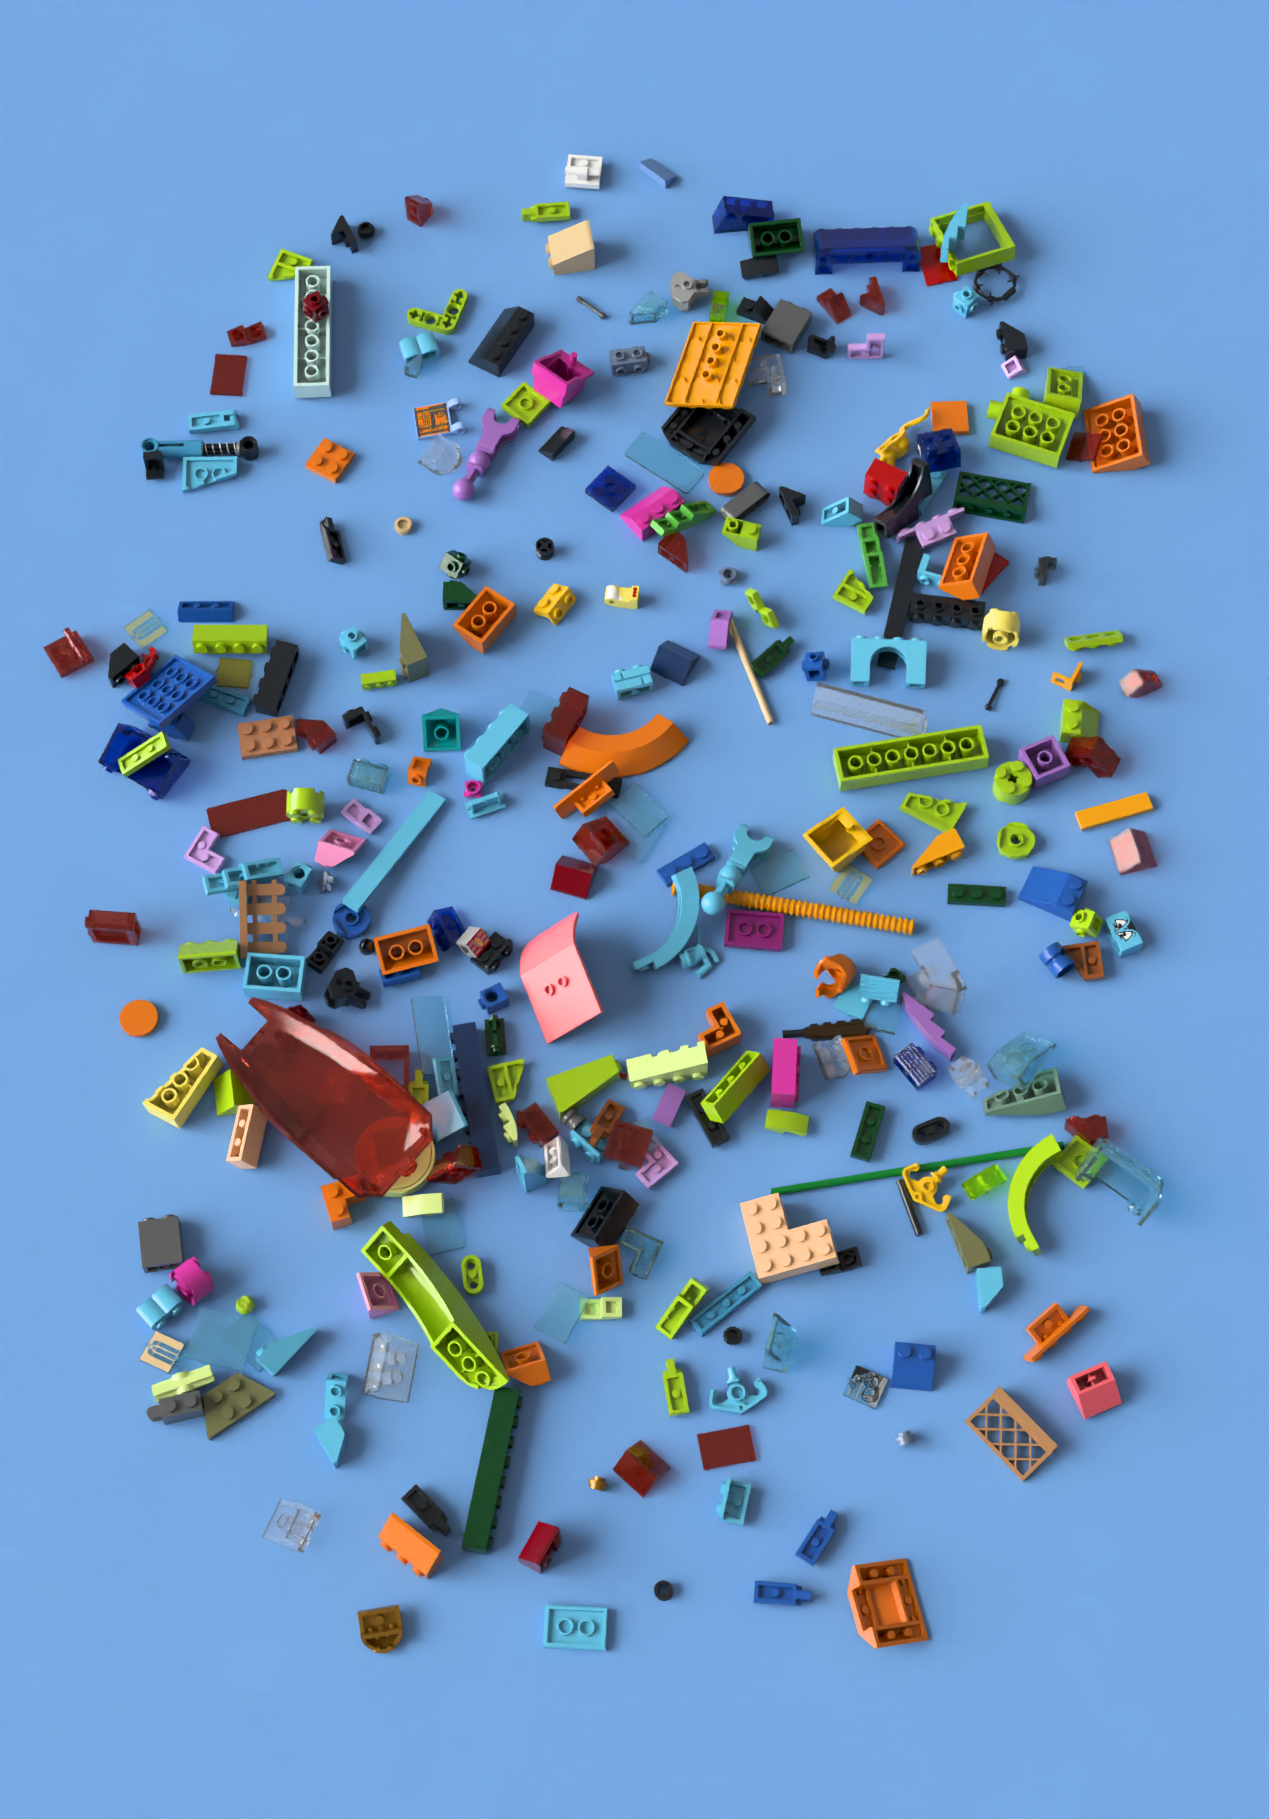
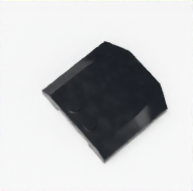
(706, 433)

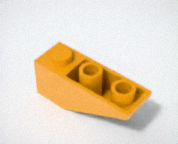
(943, 848)

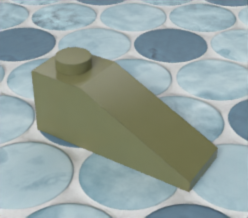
(969, 1246)

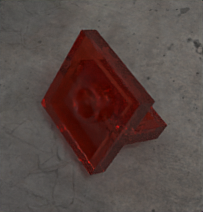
(628, 1144)

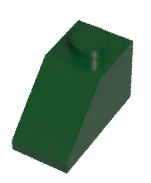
(456, 596)

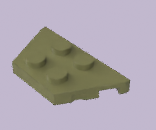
(232, 1402)

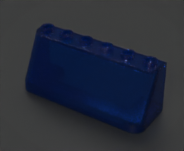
(866, 246)

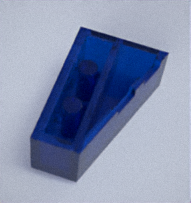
(735, 214)

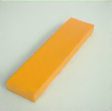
(1113, 811)

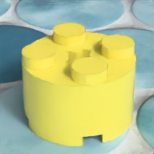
(1001, 629)

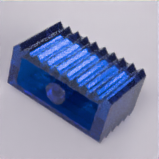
(915, 1066)

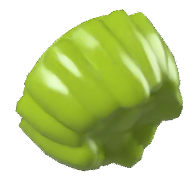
(245, 1305)

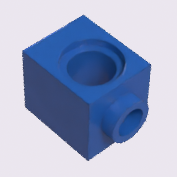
(493, 991)

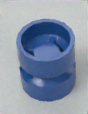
(1057, 960)

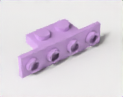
(933, 531)

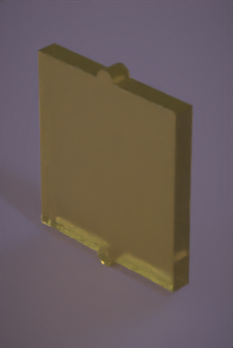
(234, 673)

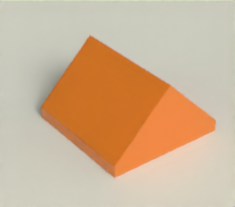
(605, 1268)

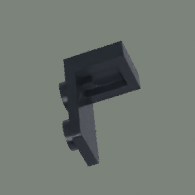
(356, 716)

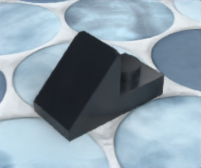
(343, 234)
(755, 311)
(791, 501)

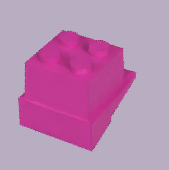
(559, 377)

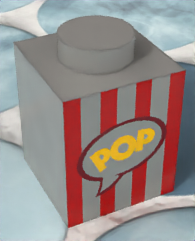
(473, 941)

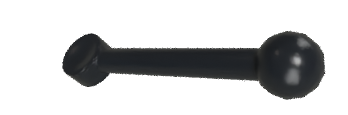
(1000, 682)

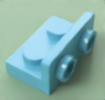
(581, 1138)

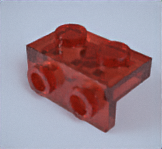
(537, 1125)

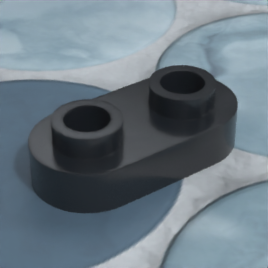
(929, 1130)

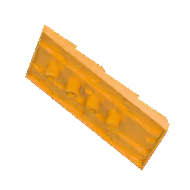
(713, 365)

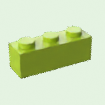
(378, 679)

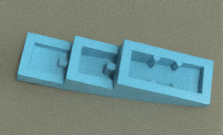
(954, 231)
(256, 870)

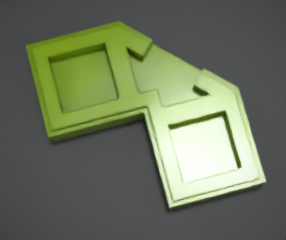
(756, 603)

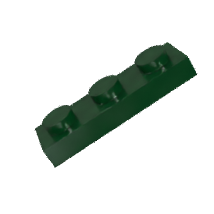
(976, 895)
(867, 1131)

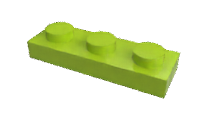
(1093, 640)
(144, 754)

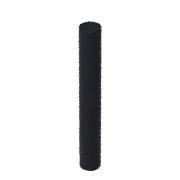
(909, 1207)

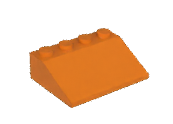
(1123, 434)

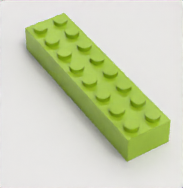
(910, 757)

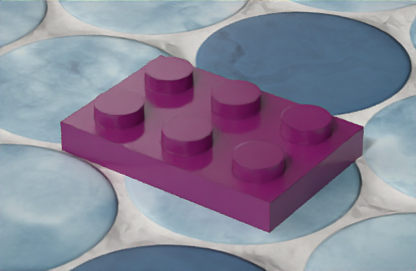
(754, 930)

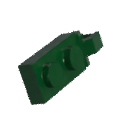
(771, 657)

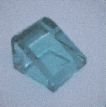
(414, 367)

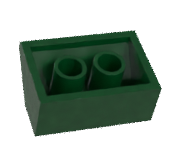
(775, 237)

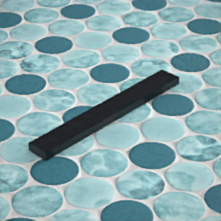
(901, 598)

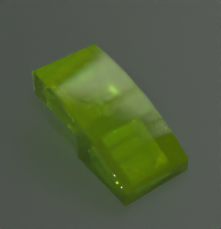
(983, 1182)

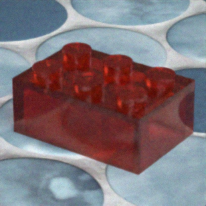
(565, 720)

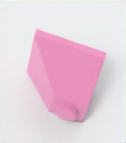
(337, 847)

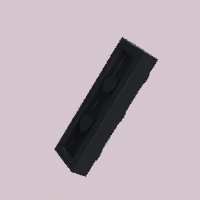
(714, 1131)

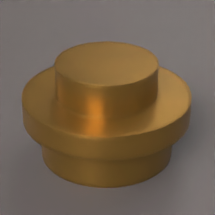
(598, 1483)

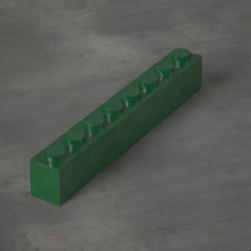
(491, 1470)

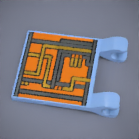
(436, 419)

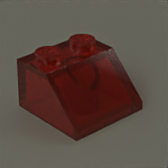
(600, 840)
(456, 1165)

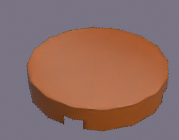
(726, 479)
(139, 1018)

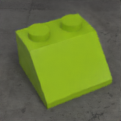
(1078, 720)

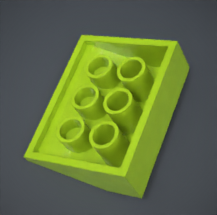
(1031, 430)

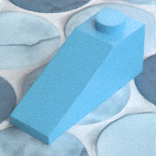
(530, 1173)
(279, 1352)

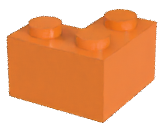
(723, 1031)
(337, 1199)

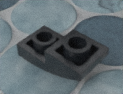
(759, 266)
(325, 952)
(848, 1259)

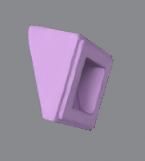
(1013, 367)

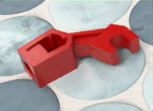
(141, 672)

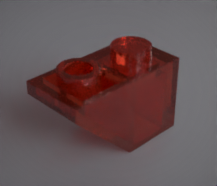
(317, 733)
(1087, 1128)

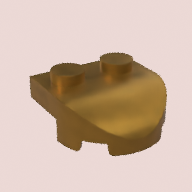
(381, 1628)

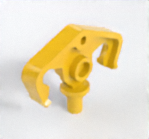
(924, 1189)

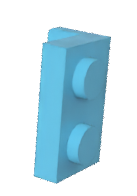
(734, 1501)

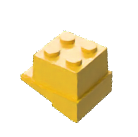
(838, 839)

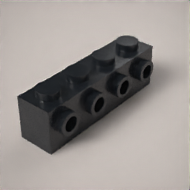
(947, 611)
(276, 678)

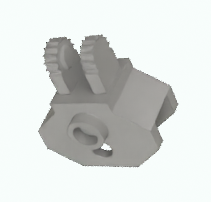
(687, 290)

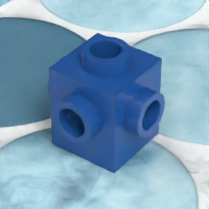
(815, 666)

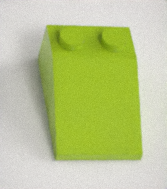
(1063, 390)

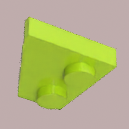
(853, 594)
(505, 1080)

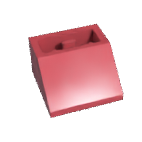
(1094, 1390)

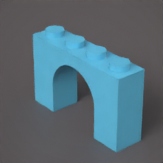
(911, 651)

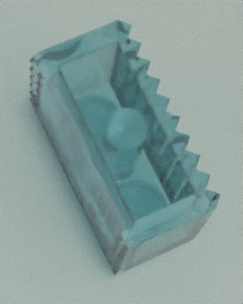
(368, 775)

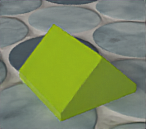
(230, 1094)

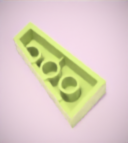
(668, 1067)

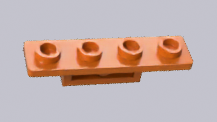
(590, 793)
(1050, 1327)

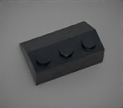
(605, 1218)

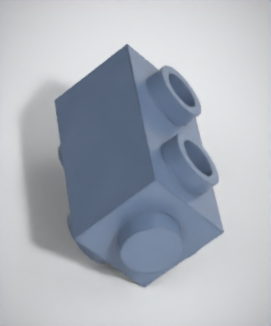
(629, 360)

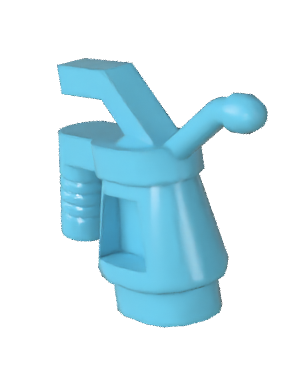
(691, 956)

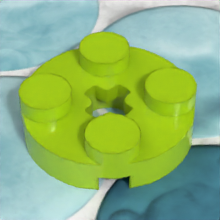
(1019, 850)

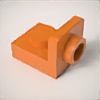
(418, 771)

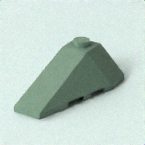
(1041, 1097)

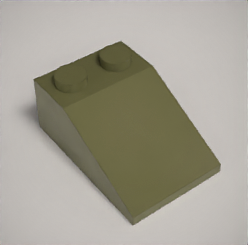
(413, 657)

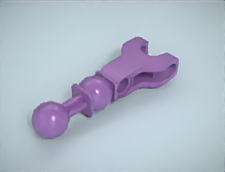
(492, 439)

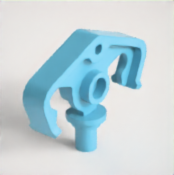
(738, 1398)

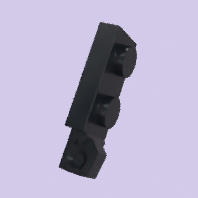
(332, 542)
(426, 1510)

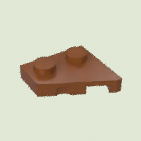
(1087, 960)

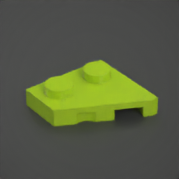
(285, 265)

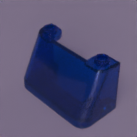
(155, 776)

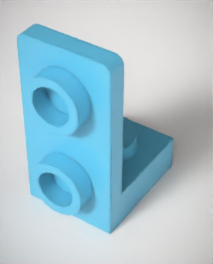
(924, 575)
(336, 1395)

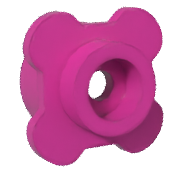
(477, 785)

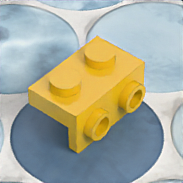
(555, 603)

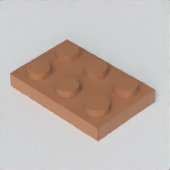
(267, 737)

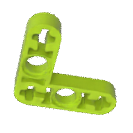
(441, 320)

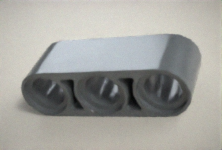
(745, 502)

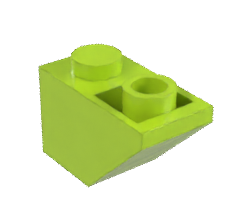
(742, 533)

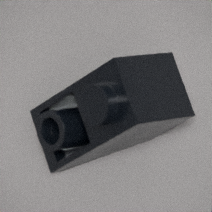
(1012, 341)
(120, 663)

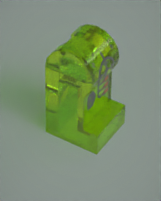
(719, 306)

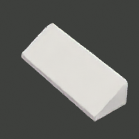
(557, 1158)

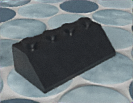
(503, 340)

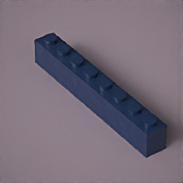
(475, 1096)

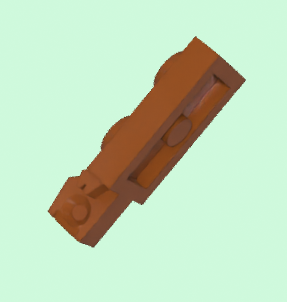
(604, 1122)

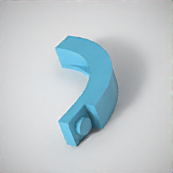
(688, 909)

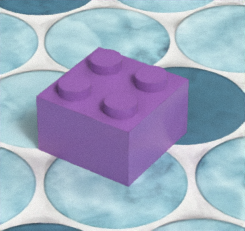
(1044, 761)

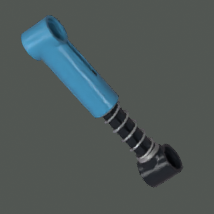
(198, 448)

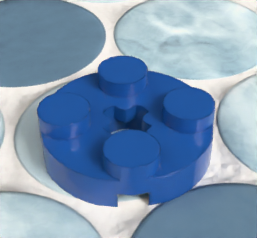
(351, 930)

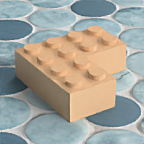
(782, 1250)

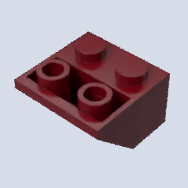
(540, 1547)

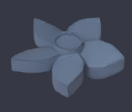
(327, 882)

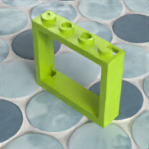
(981, 261)

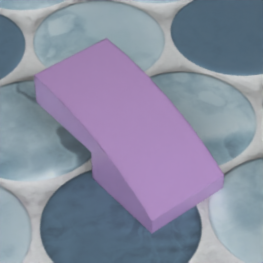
(361, 817)

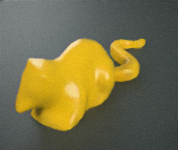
(898, 444)

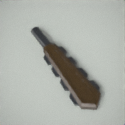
(828, 1030)

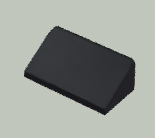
(557, 442)

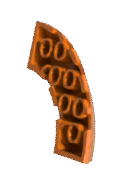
(631, 752)

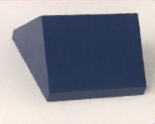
(674, 662)

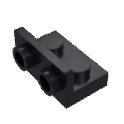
(492, 955)

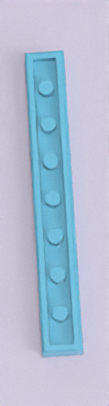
(393, 851)

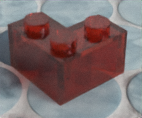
(1094, 754)

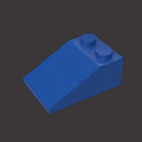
(1053, 891)

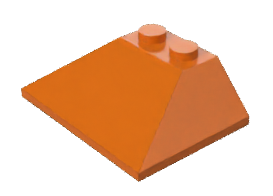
(886, 1604)

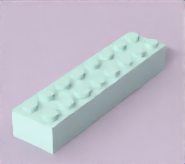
(312, 339)

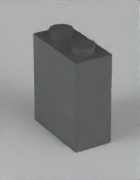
(786, 326)
(161, 1243)

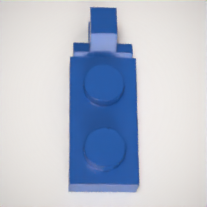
(817, 1538)
(780, 1594)

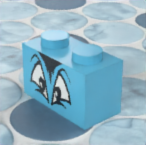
(1123, 933)

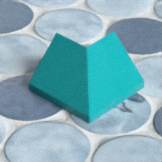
(441, 730)

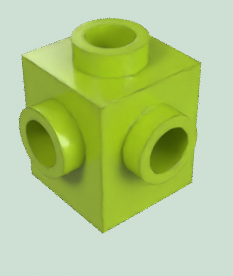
(1086, 923)

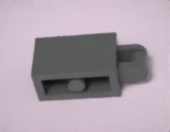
(178, 1408)

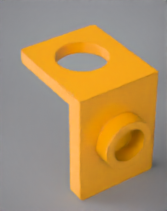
(1069, 683)

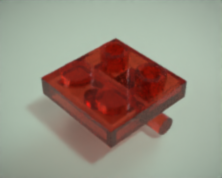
(68, 653)

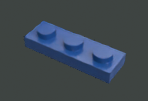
(696, 858)

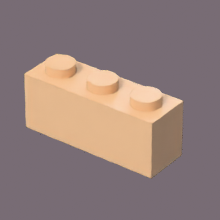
(247, 1137)

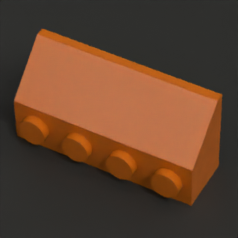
(968, 566)

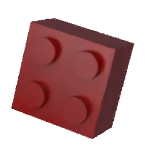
(883, 481)

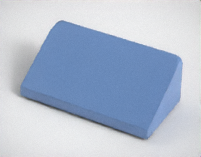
(657, 172)

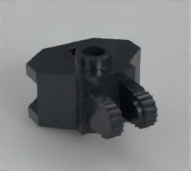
(345, 991)

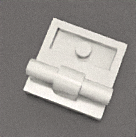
(583, 171)

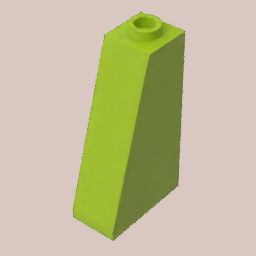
(582, 1083)

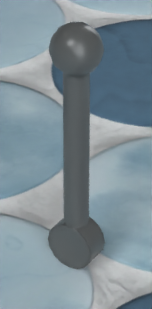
(602, 315)

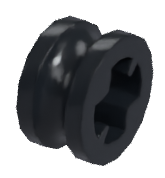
(656, 1590)

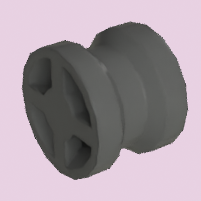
(573, 1119)

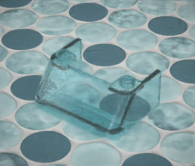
(1124, 1176)

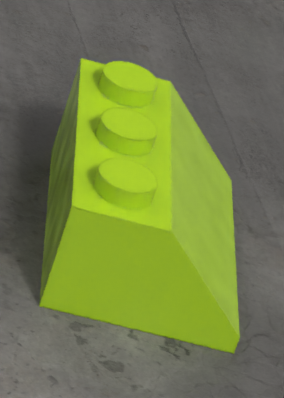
(209, 956)

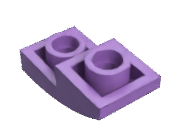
(669, 1105)

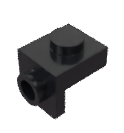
(820, 346)
(154, 465)

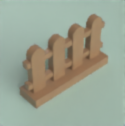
(260, 909)

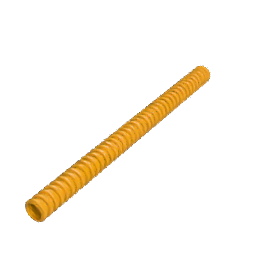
(812, 910)

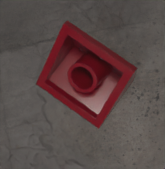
(573, 877)

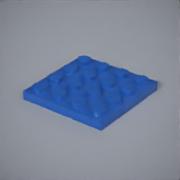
(169, 691)

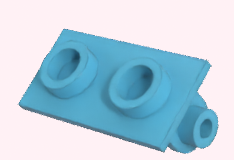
(485, 805)

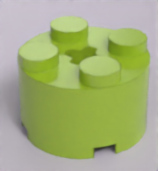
(1012, 782)
(305, 805)

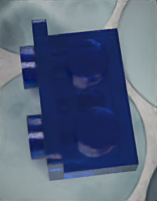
(446, 927)

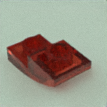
(246, 336)

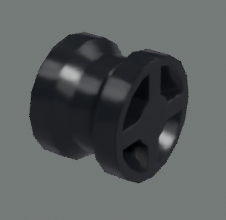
(545, 544)

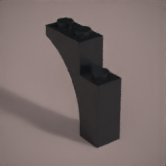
(904, 508)

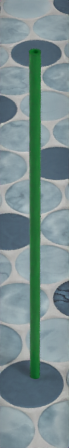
(898, 1171)

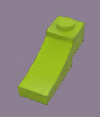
(682, 1307)

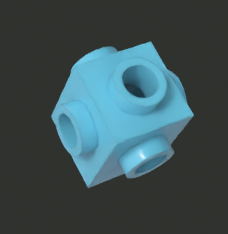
(965, 301)
(353, 642)

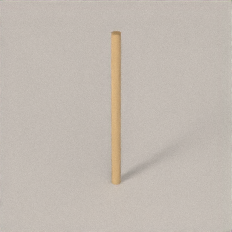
(751, 675)

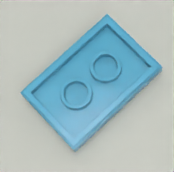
(575, 1627)

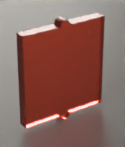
(1084, 446)

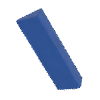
(206, 611)

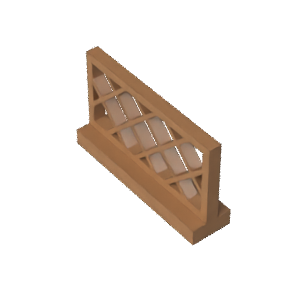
(1023, 1421)

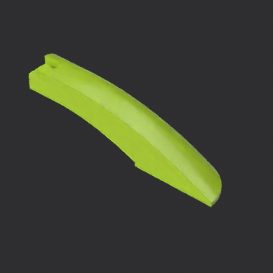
(438, 1308)

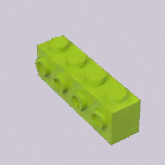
(230, 639)
(735, 1086)

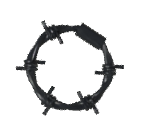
(1013, 278)

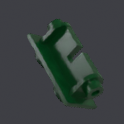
(495, 1036)

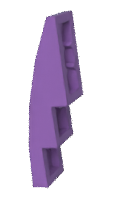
(923, 1021)

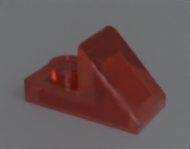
(873, 298)
(834, 305)

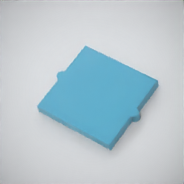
(850, 1003)

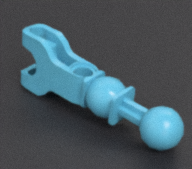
(730, 877)

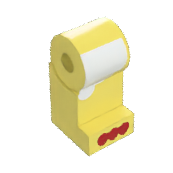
(622, 597)

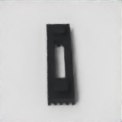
(556, 779)

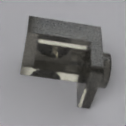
(1044, 564)

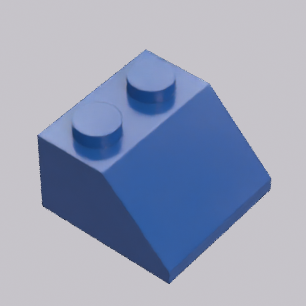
(913, 1366)

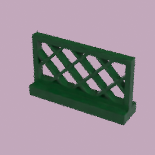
(990, 507)

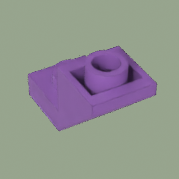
(719, 629)

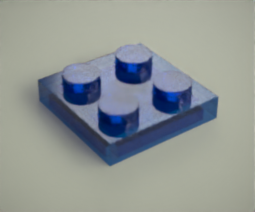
(610, 489)

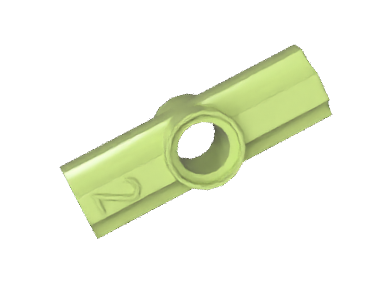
(183, 1382)

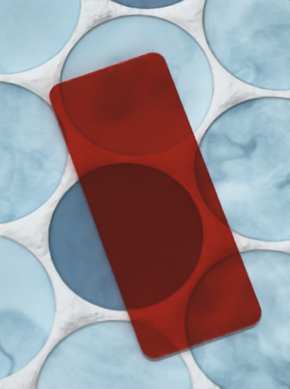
(248, 813)

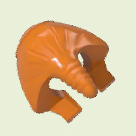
(839, 968)

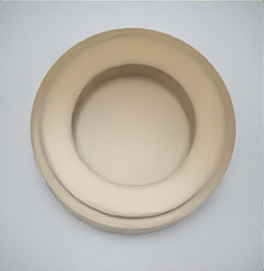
(403, 526)

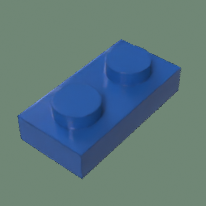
(400, 977)

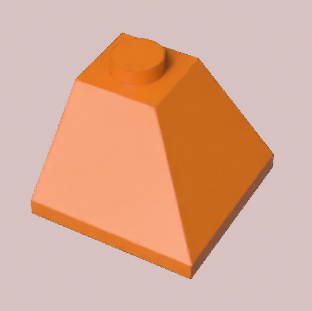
(526, 1364)

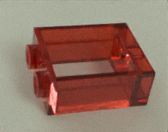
(113, 927)
(394, 1052)

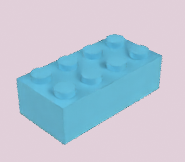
(496, 743)

